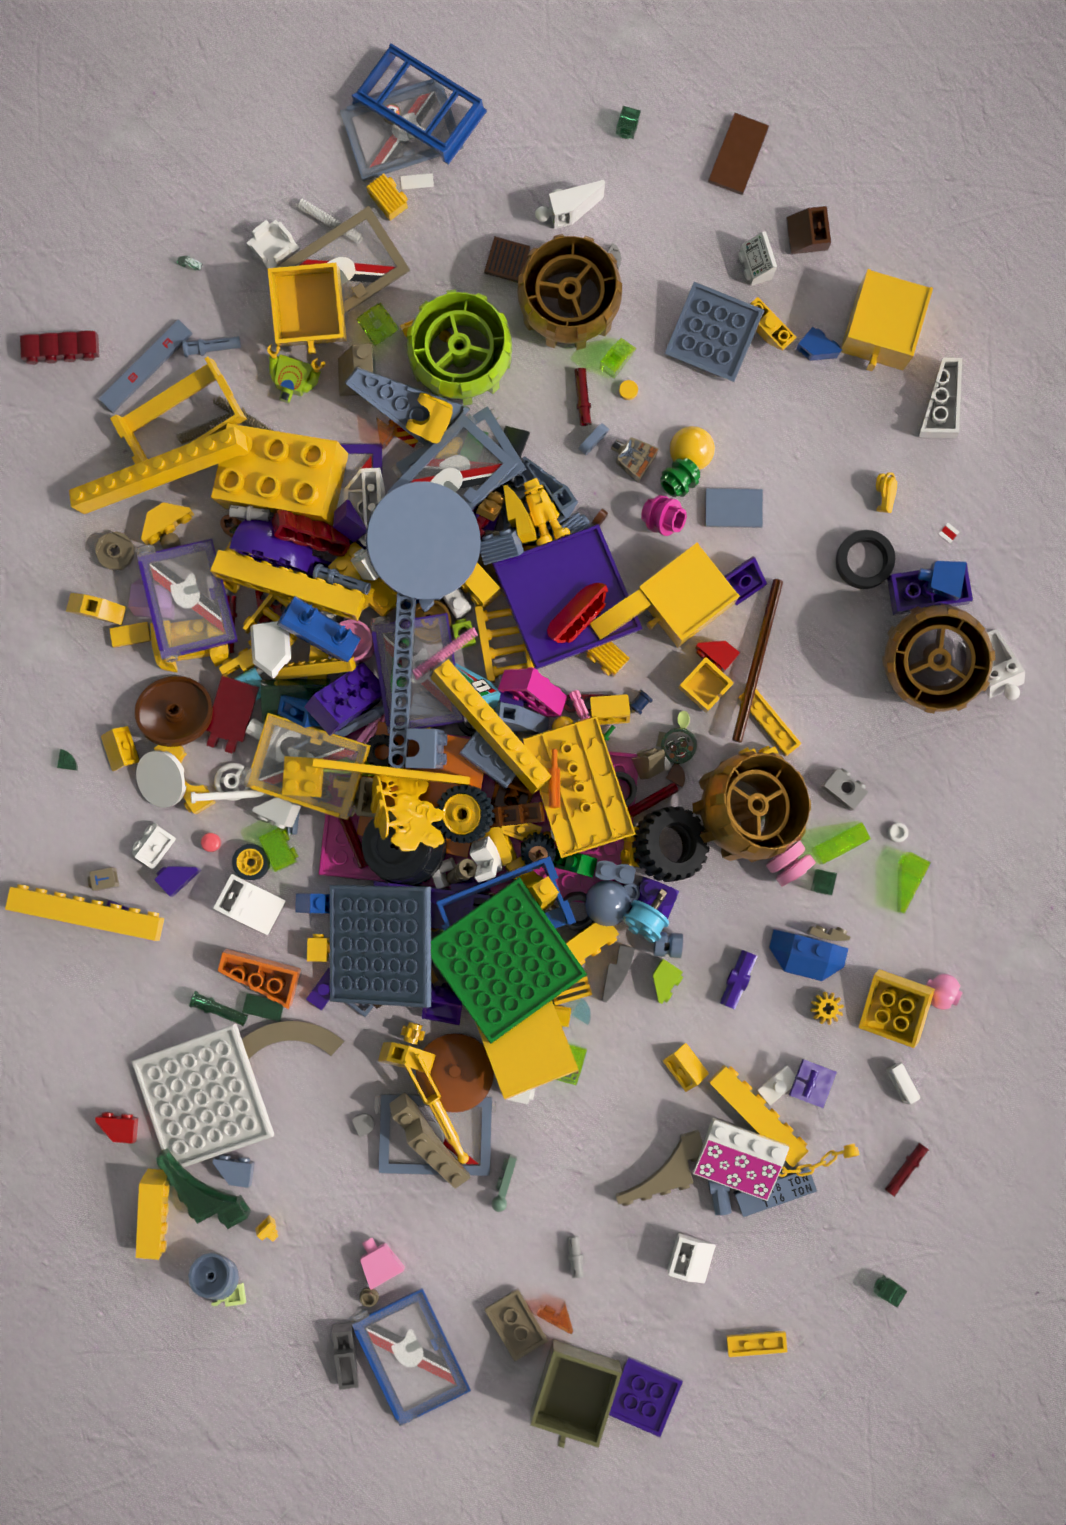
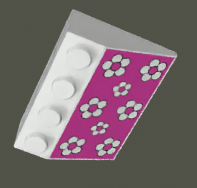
(740, 1159)

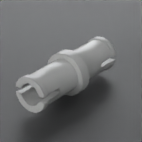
(249, 513)
(575, 1257)

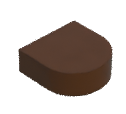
(600, 517)

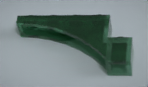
(200, 1198)

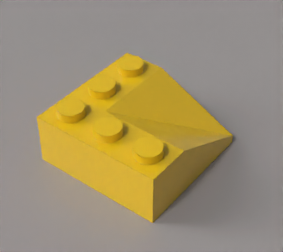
(896, 1008)

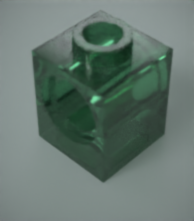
(628, 122)
(889, 1290)

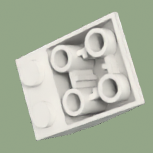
(249, 904)

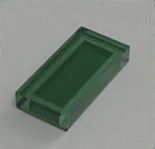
(262, 1007)

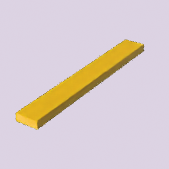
(391, 772)

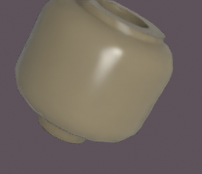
(170, 540)

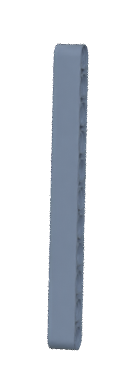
(405, 692)

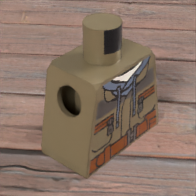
(634, 457)

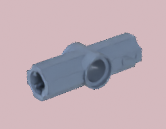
(720, 1198)

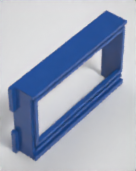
(558, 916)

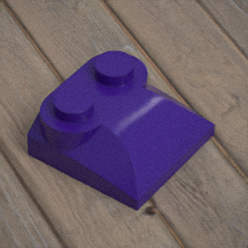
(649, 890)

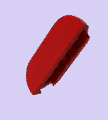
(578, 613)

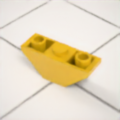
(772, 328)
(163, 521)
(96, 608)
(396, 1054)

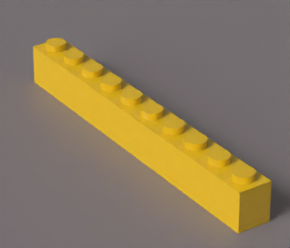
(158, 470)

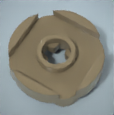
(112, 540)

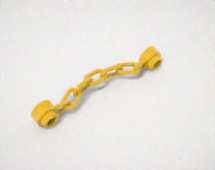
(848, 1152)

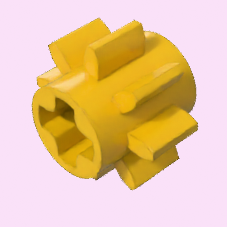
(412, 1033)

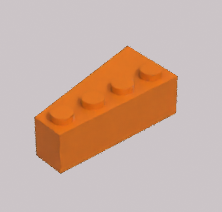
(265, 976)

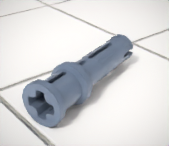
(201, 346)
(333, 576)

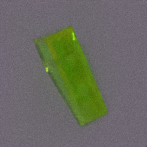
(840, 843)
(910, 875)

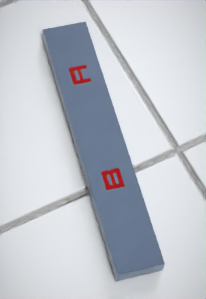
(145, 366)

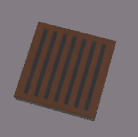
(506, 259)

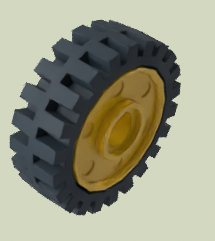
(478, 814)

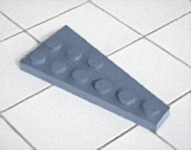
(396, 399)

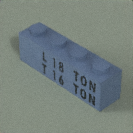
(784, 1190)

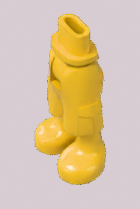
(543, 511)

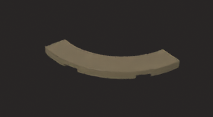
(291, 1031)

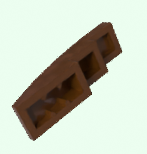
(516, 814)

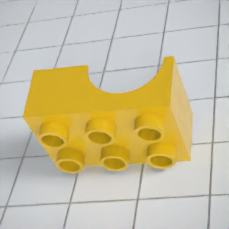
(283, 474)

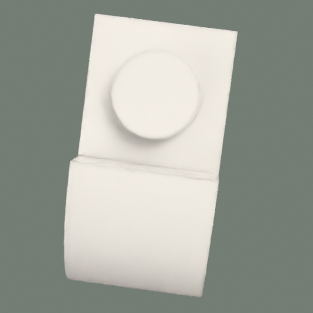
(487, 859)

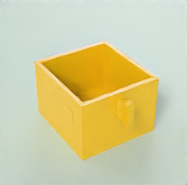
(307, 305)
(886, 320)
(687, 595)

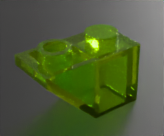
(617, 357)

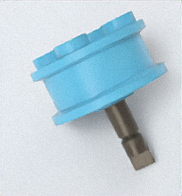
(647, 919)

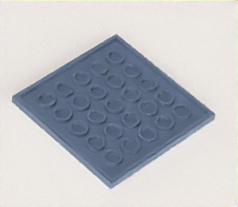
(380, 945)

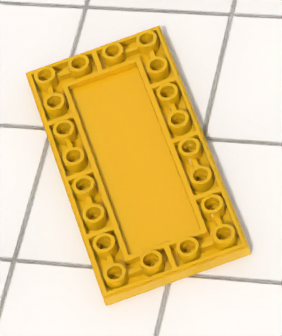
(531, 1053)

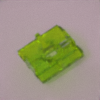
(379, 313)

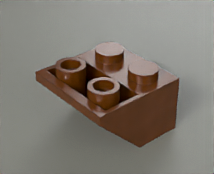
(809, 230)

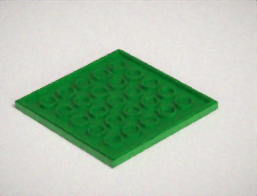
(505, 960)

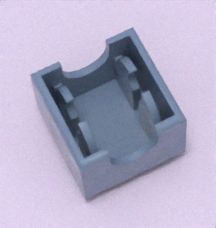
(431, 750)

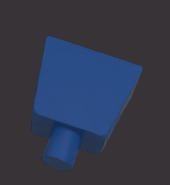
(944, 578)

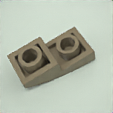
(834, 934)

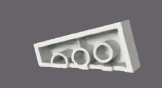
(943, 411)

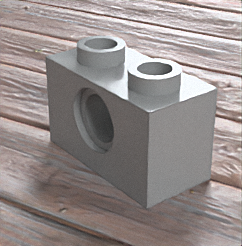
(833, 787)

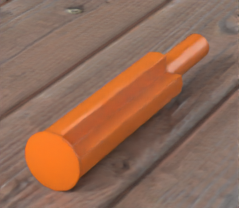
(554, 782)

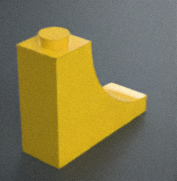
(540, 888)

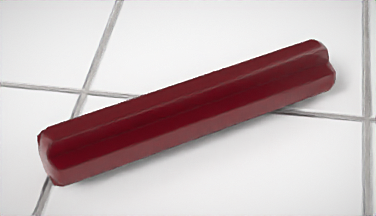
(652, 800)
(354, 841)

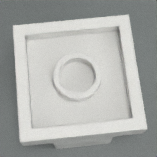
(272, 243)

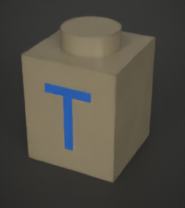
(103, 879)

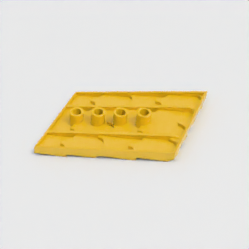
(590, 794)

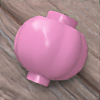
(945, 991)

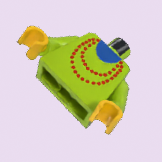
(292, 375)

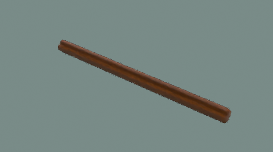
(757, 660)

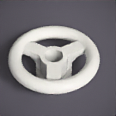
(226, 780)

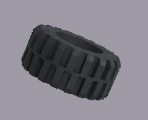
(649, 850)

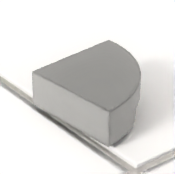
(615, 251)

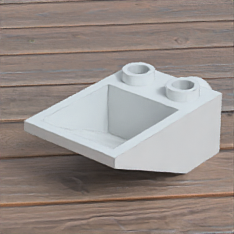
(570, 204)
(1006, 669)

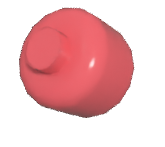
(210, 842)

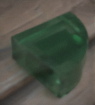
(183, 260)
(67, 761)

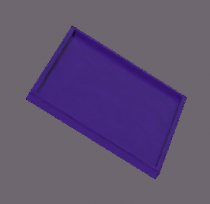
(547, 579)

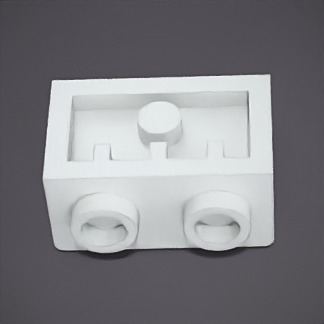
(152, 845)

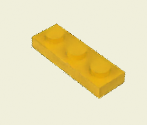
(756, 1343)

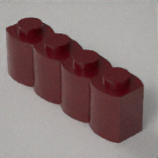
(59, 346)
(309, 533)

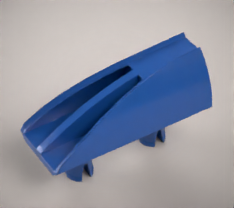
(318, 630)

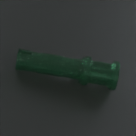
(209, 1005)

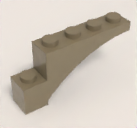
(426, 1142)
(671, 1175)

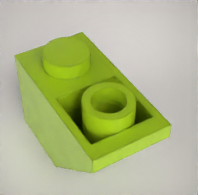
(664, 979)

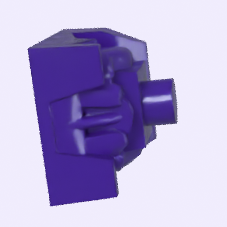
(444, 1005)

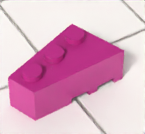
(534, 689)

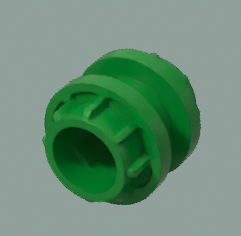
(680, 477)

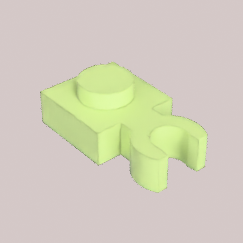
(237, 1298)

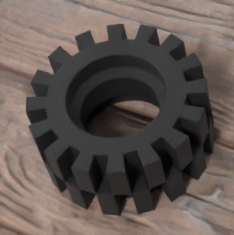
(374, 742)

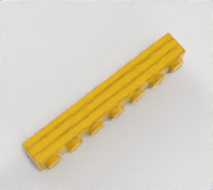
(314, 667)

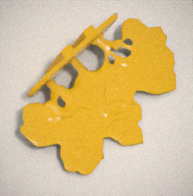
(409, 812)

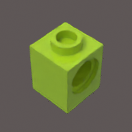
(463, 624)

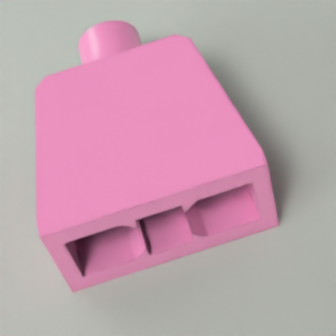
(379, 1263)

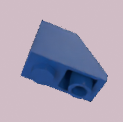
(817, 346)
(312, 903)

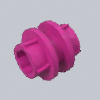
(663, 515)

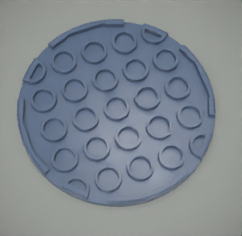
(423, 540)

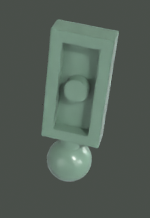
(499, 1203)

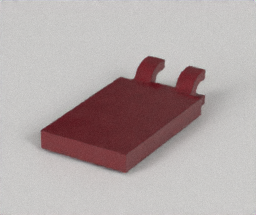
(231, 712)

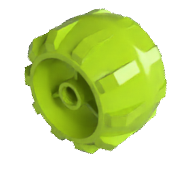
(449, 312)

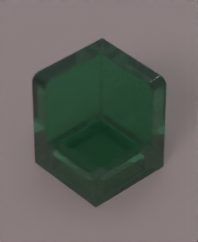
(823, 882)

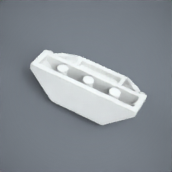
(365, 493)

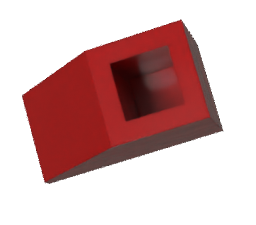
(718, 652)
(119, 1128)

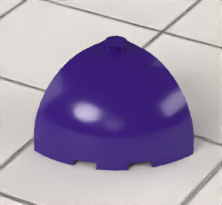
(258, 541)

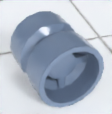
(674, 948)

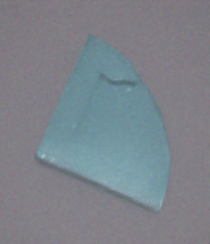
(582, 1011)

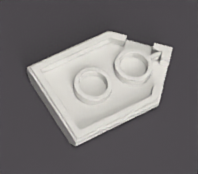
(270, 647)

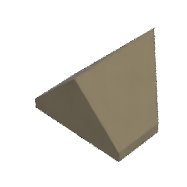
(364, 798)

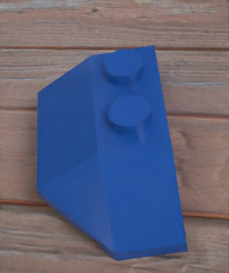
(807, 955)

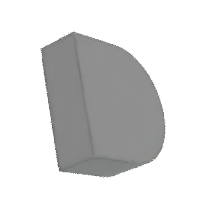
(364, 1124)

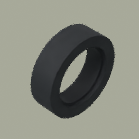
(879, 541)

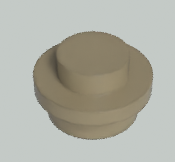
(368, 1297)

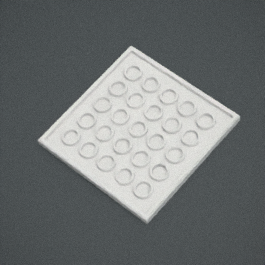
(203, 1097)

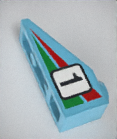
(482, 686)

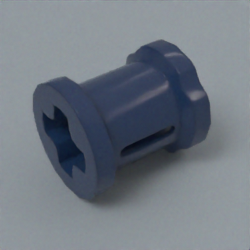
(640, 702)

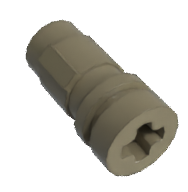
(462, 872)

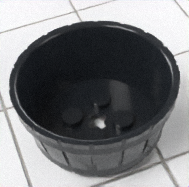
(397, 865)

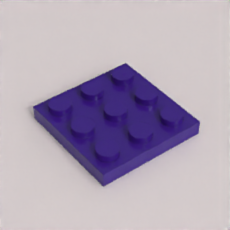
(645, 1396)

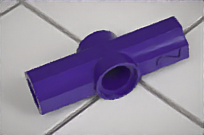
(738, 979)

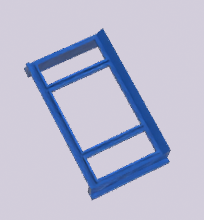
(462, 131)

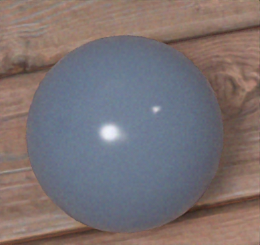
(607, 903)

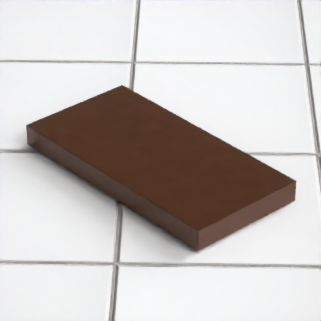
(738, 153)

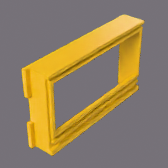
(170, 398)

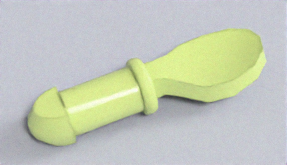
(683, 719)

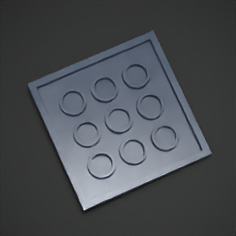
(714, 331)

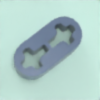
(593, 439)

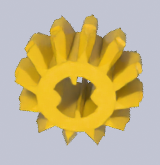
(831, 1012)

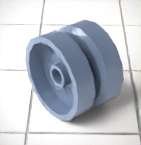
(213, 1277)

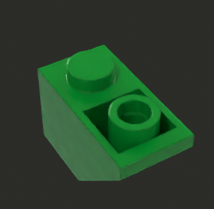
(576, 863)

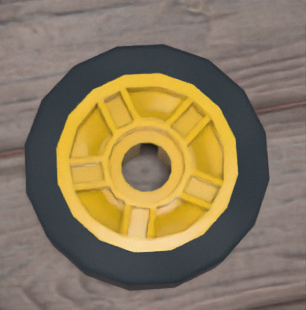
(241, 858)

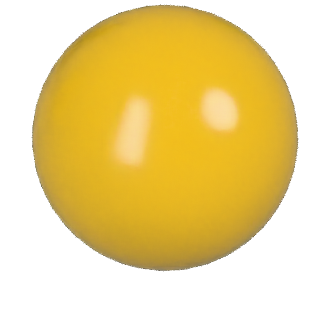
(693, 444)

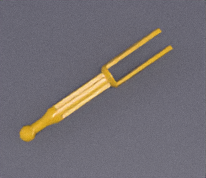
(439, 1111)

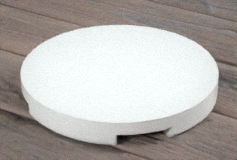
(161, 778)

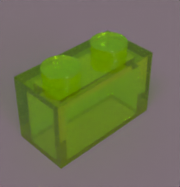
(278, 849)

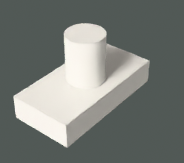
(440, 876)
(777, 1085)

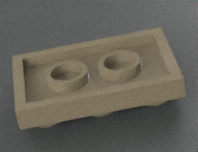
(516, 1324)

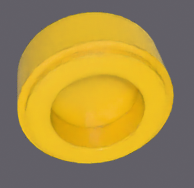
(628, 390)

